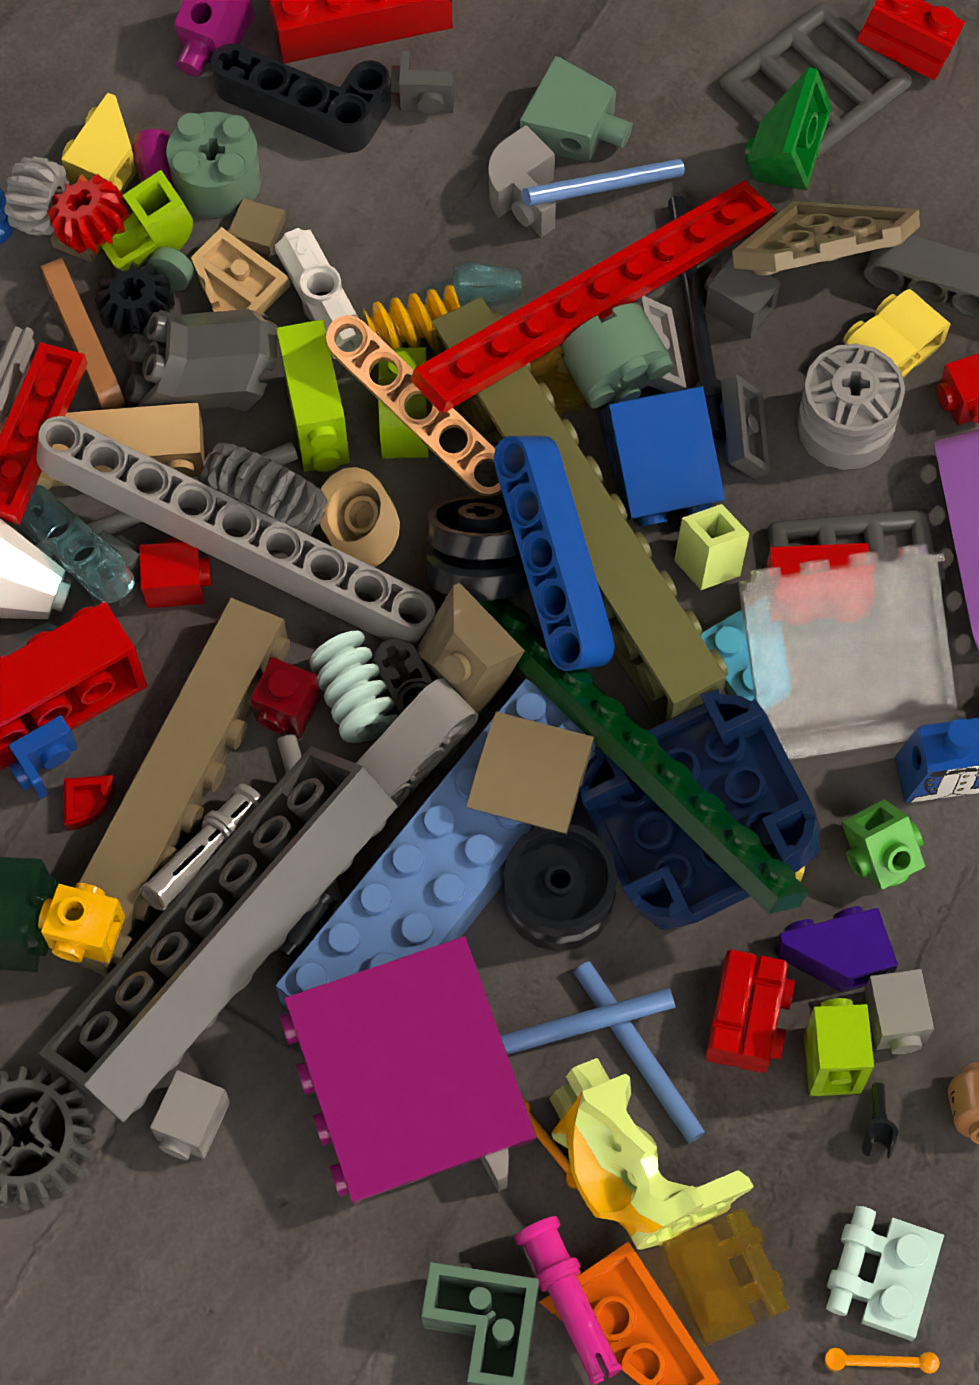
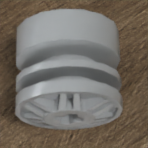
(850, 406)

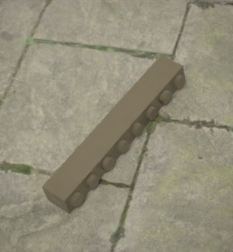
(184, 764)

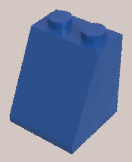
(662, 455)

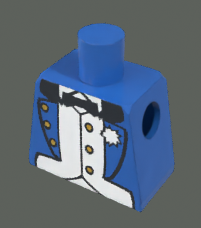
(947, 761)

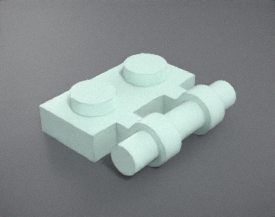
(901, 1276)

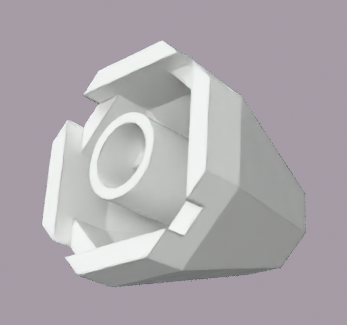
(28, 579)

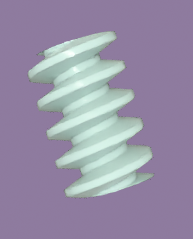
(350, 687)

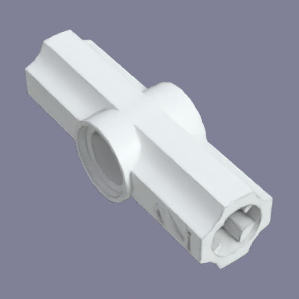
(313, 274)

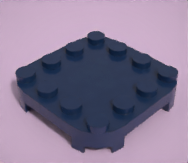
(735, 758)

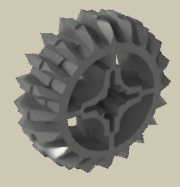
(264, 486)
(37, 1120)

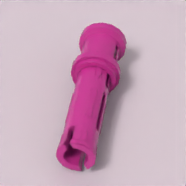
(558, 1276)

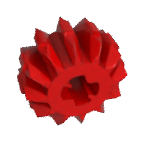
(88, 214)

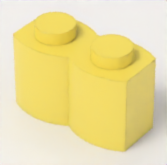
(902, 330)

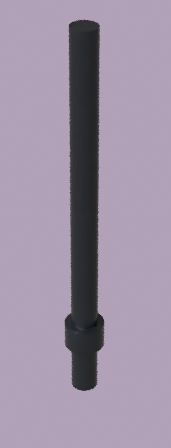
(700, 334)

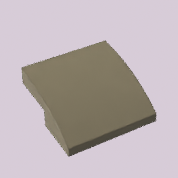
(530, 772)

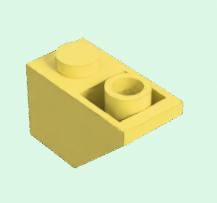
(101, 147)

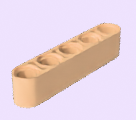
(397, 394)

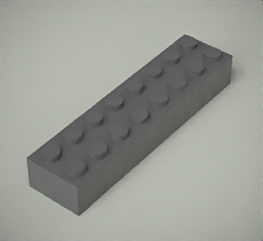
(218, 931)

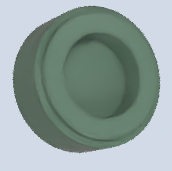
(174, 266)

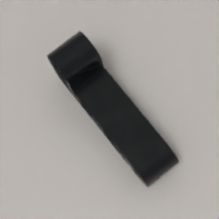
(287, 93)

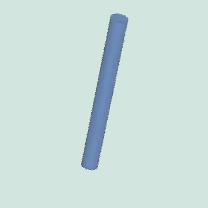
(602, 182)
(588, 1021)
(642, 1057)

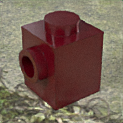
(285, 698)

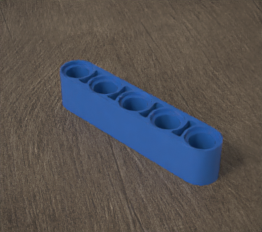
(554, 552)

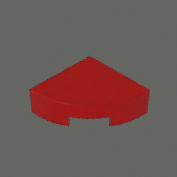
(86, 799)

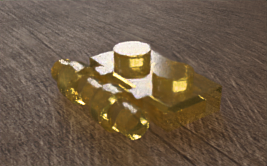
(710, 1285)

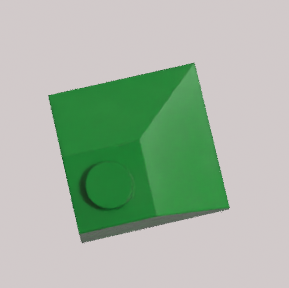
(791, 134)

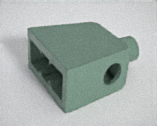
(574, 112)

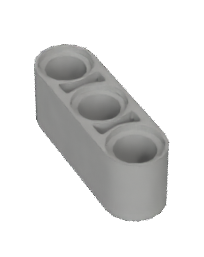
(418, 740)

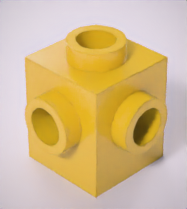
(81, 923)

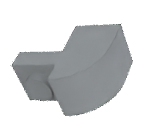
(518, 164)

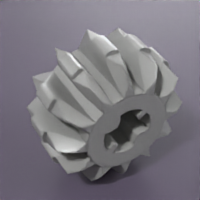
(31, 194)

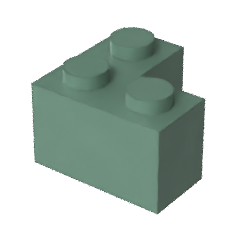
(492, 1309)

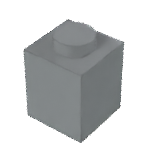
(899, 1011)
(189, 1116)

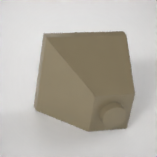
(469, 649)

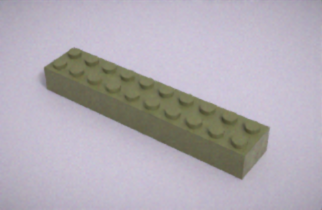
(651, 631)

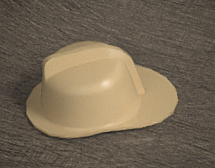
(359, 516)

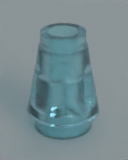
(485, 281)

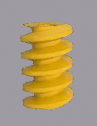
(412, 322)

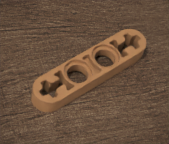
(82, 334)

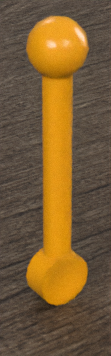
(551, 1147)
(836, 1360)

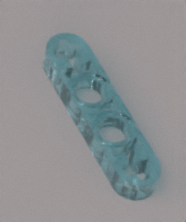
(73, 540)

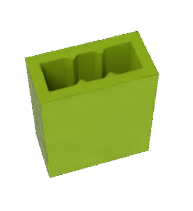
(313, 396)

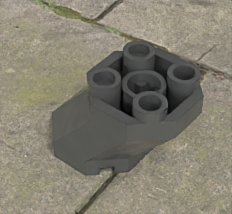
(202, 359)

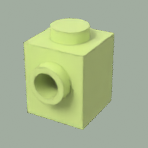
(711, 546)

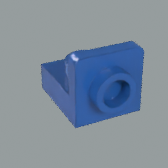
(41, 749)

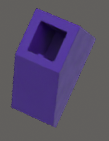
(841, 949)

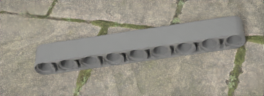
(223, 512)

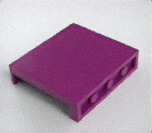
(406, 1070)

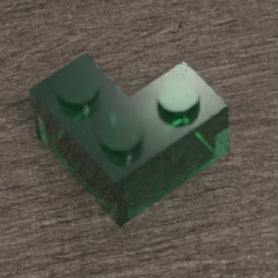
(23, 891)

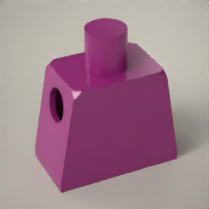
(207, 26)

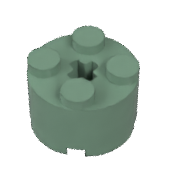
(214, 163)
(615, 356)

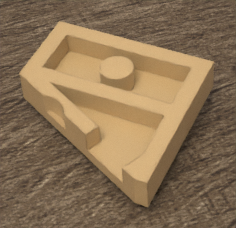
(236, 275)

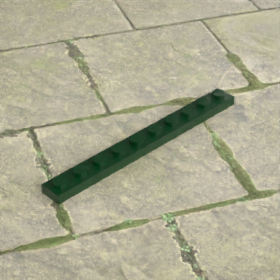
(652, 769)

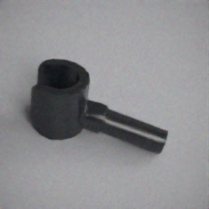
(879, 1128)

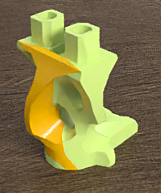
(610, 1148)

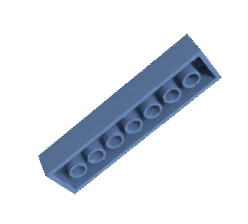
(429, 877)

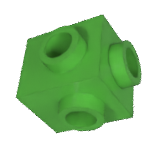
(883, 844)

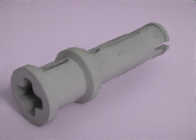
(216, 830)

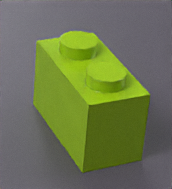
(838, 1048)

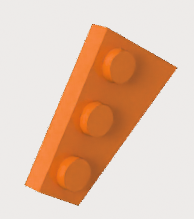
(641, 1323)

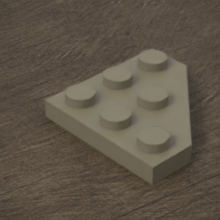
(822, 232)

